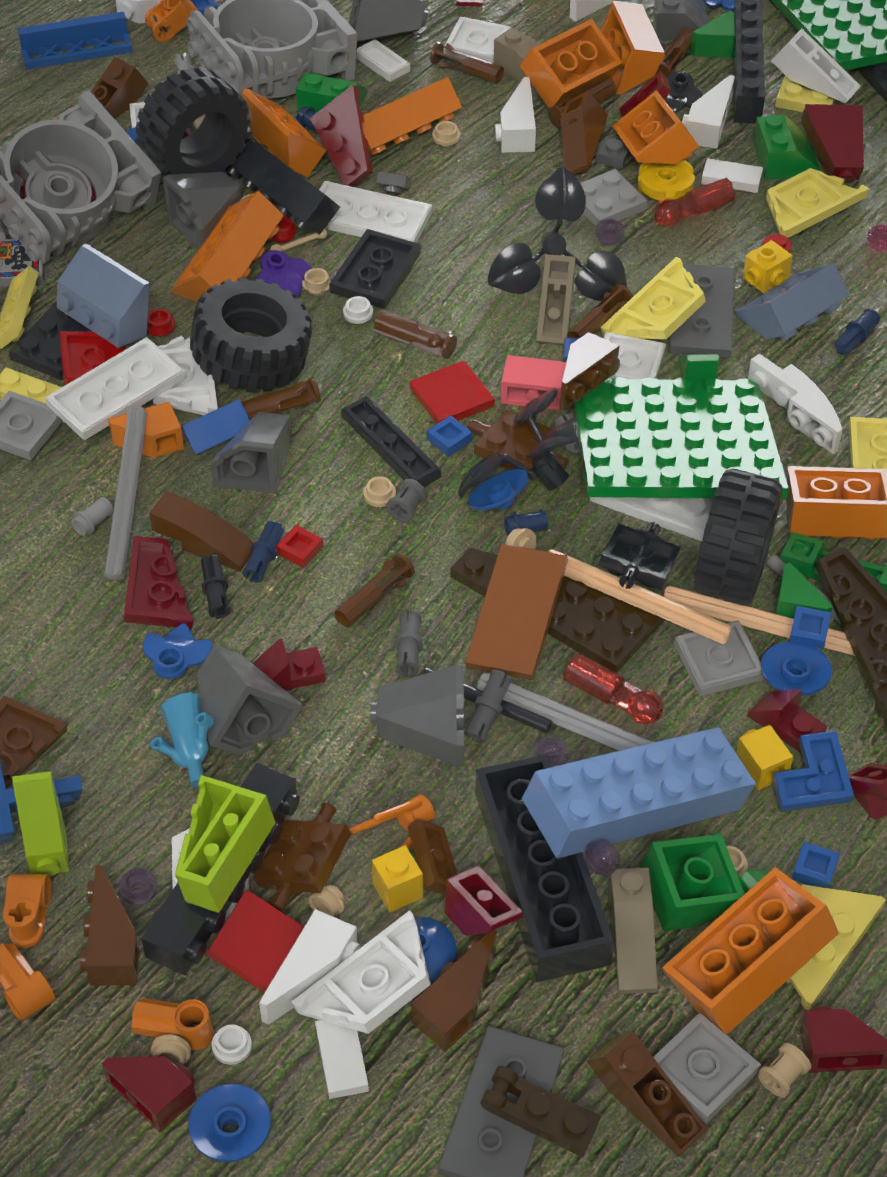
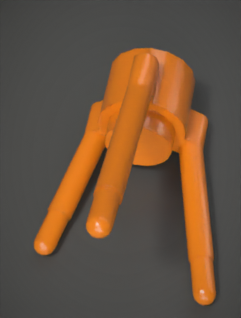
(406, 813)

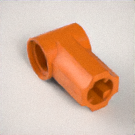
(22, 987)
(162, 1018)

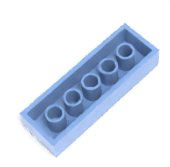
(637, 791)

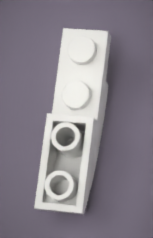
(805, 402)

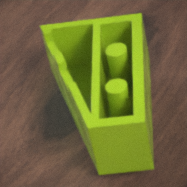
(221, 841)

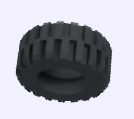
(176, 106)
(244, 359)
(737, 536)

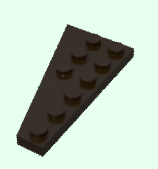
(862, 614)
(582, 617)

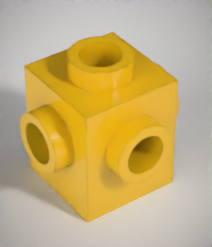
(767, 266)

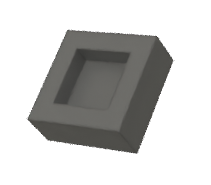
(613, 153)
(393, 182)

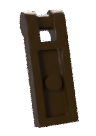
(540, 1111)

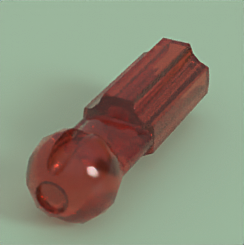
(670, 211)
(611, 688)

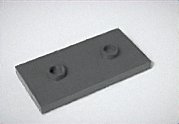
(711, 325)
(482, 1141)

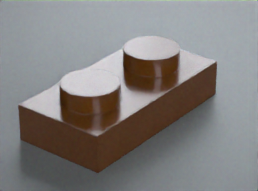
(432, 855)

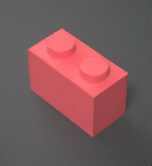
(530, 378)

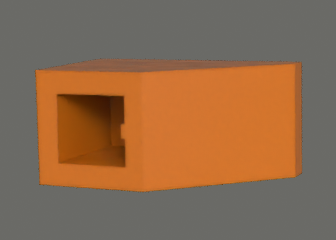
(161, 433)

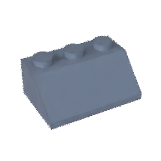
(104, 297)
(795, 302)

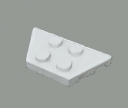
(194, 393)
(371, 981)

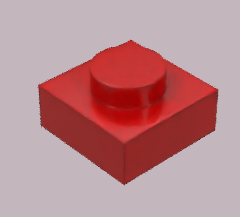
(299, 546)

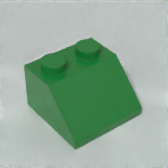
(319, 91)
(782, 148)
(691, 880)

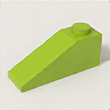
(41, 823)

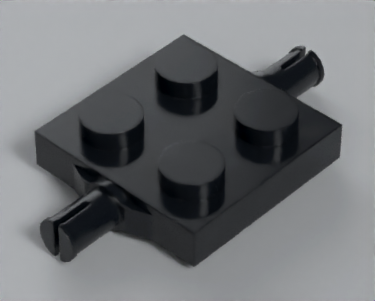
(639, 556)

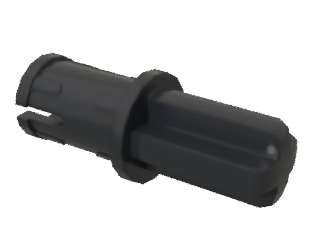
(215, 587)

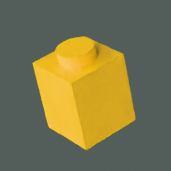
(763, 755)
(397, 878)

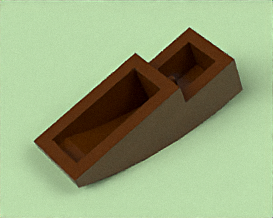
(200, 531)

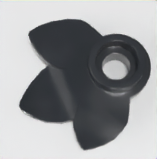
(682, 93)

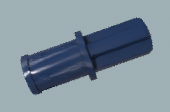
(857, 331)
(263, 551)

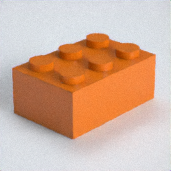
(570, 63)

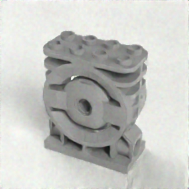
(272, 43)
(66, 158)

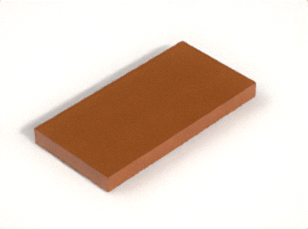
(517, 611)

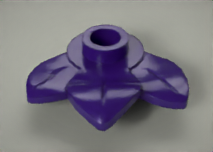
(287, 273)

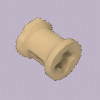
(784, 1070)

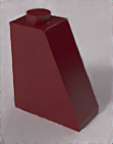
(837, 138)

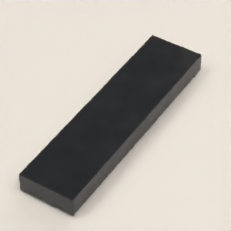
(390, 442)

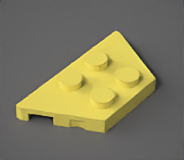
(810, 199)
(659, 305)
(852, 916)

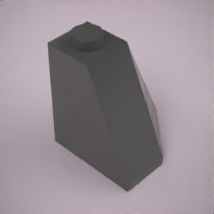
(386, 18)
(198, 202)
(254, 455)
(242, 702)
(424, 714)

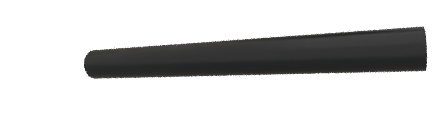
(509, 710)

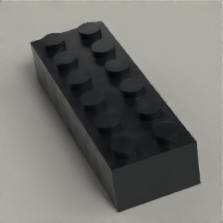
(559, 903)

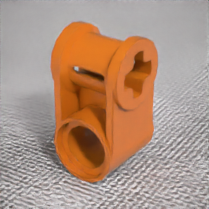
(171, 15)
(26, 907)

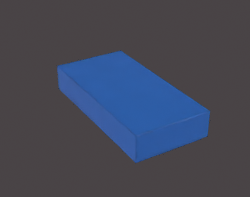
(215, 427)

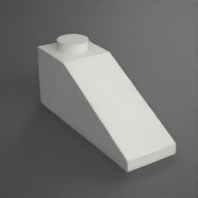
(812, 67)
(710, 114)
(517, 121)
(316, 952)

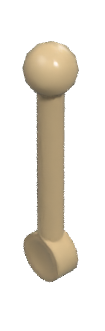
(323, 235)

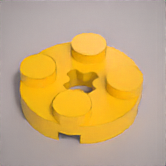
(655, 180)

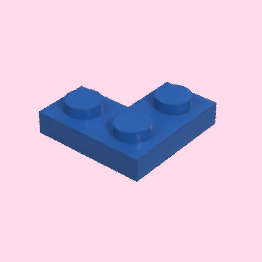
(822, 780)

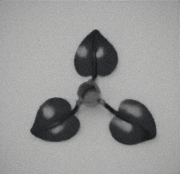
(556, 198)
(545, 464)

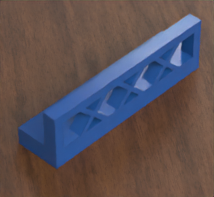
(74, 37)

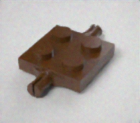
(509, 439)
(302, 856)

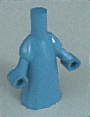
(188, 733)

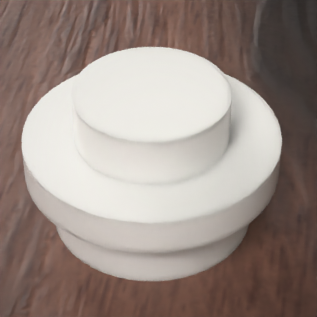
(358, 310)
(231, 1044)

